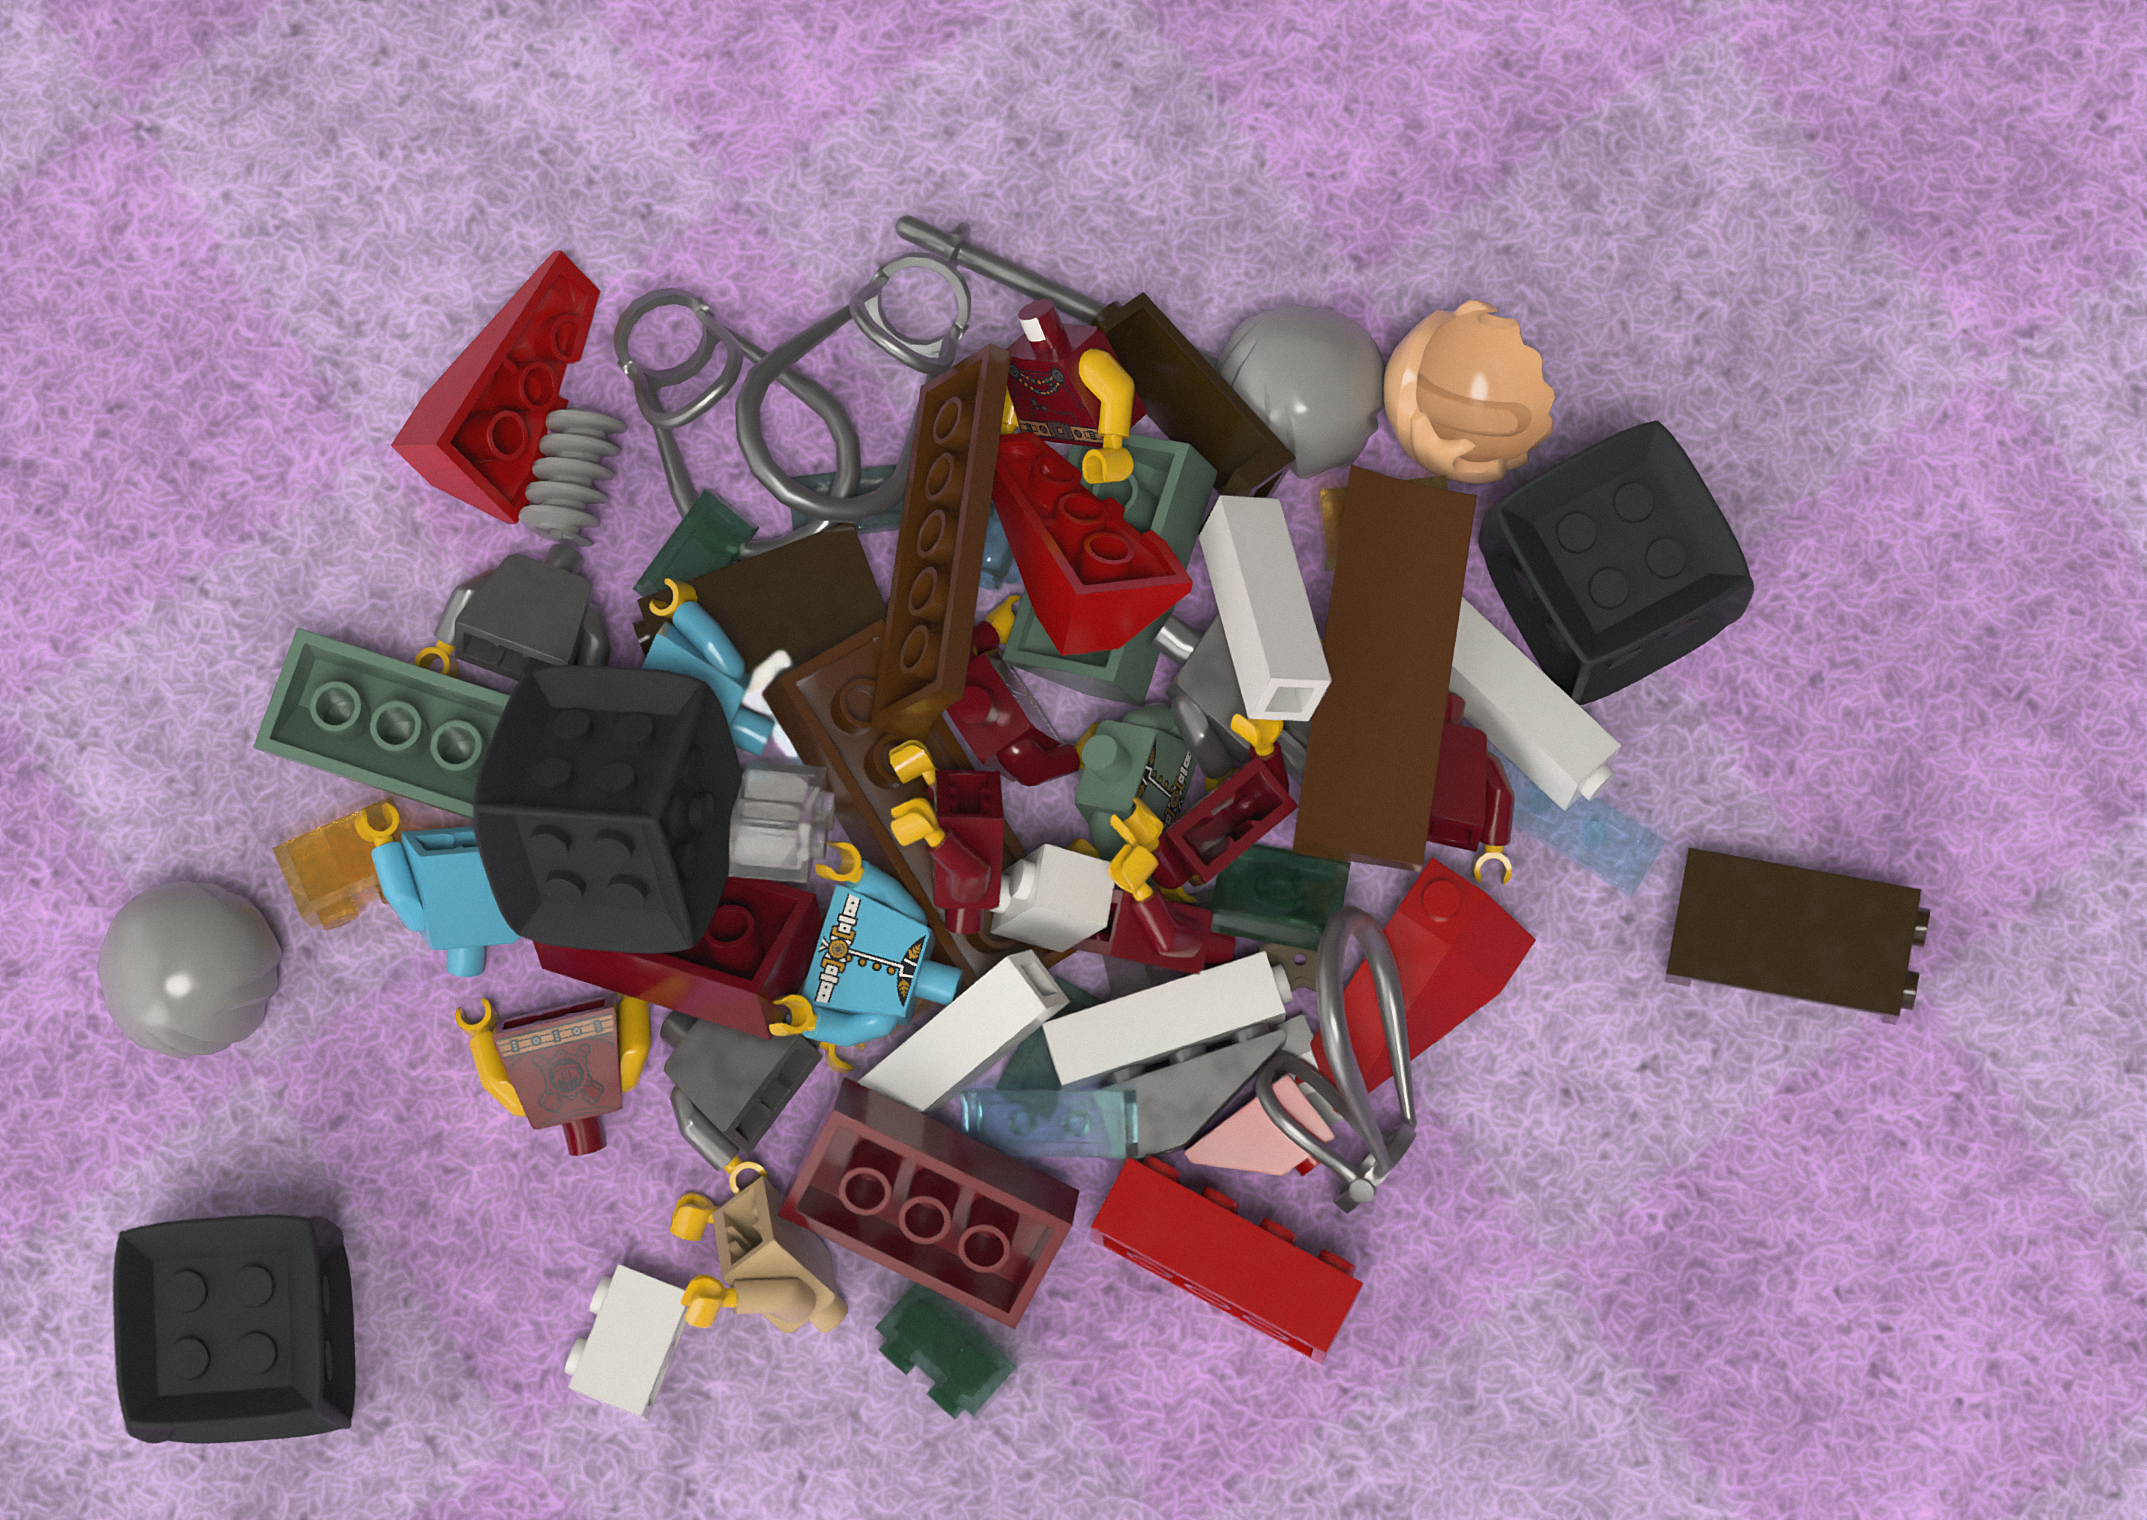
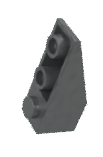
(1190, 1093)

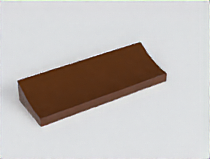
(941, 544)
(1389, 670)
(827, 719)

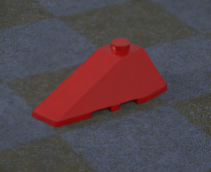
(490, 408)
(1078, 558)
(1451, 959)

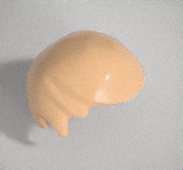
(1467, 394)

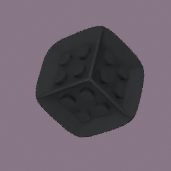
(1615, 562)
(608, 808)
(233, 1329)

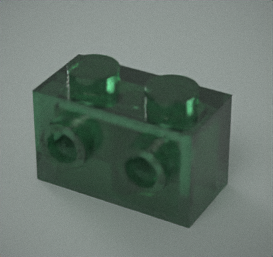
(947, 1351)

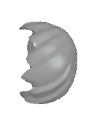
(1309, 381)
(188, 968)

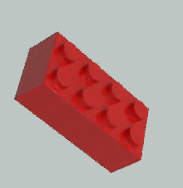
(1225, 1258)

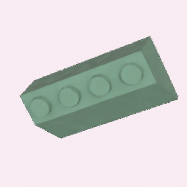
(1161, 495)
(380, 722)

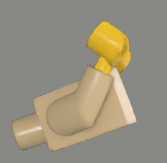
(764, 1259)

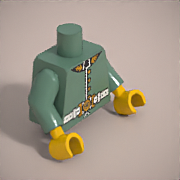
(1131, 760)

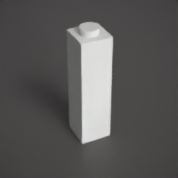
(1264, 609)
(1528, 714)
(1166, 1020)
(969, 1035)

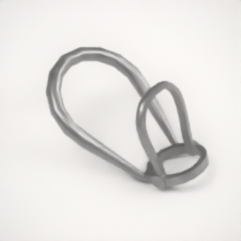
(870, 318)
(805, 388)
(1352, 1097)

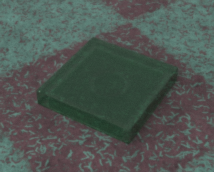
(1278, 896)

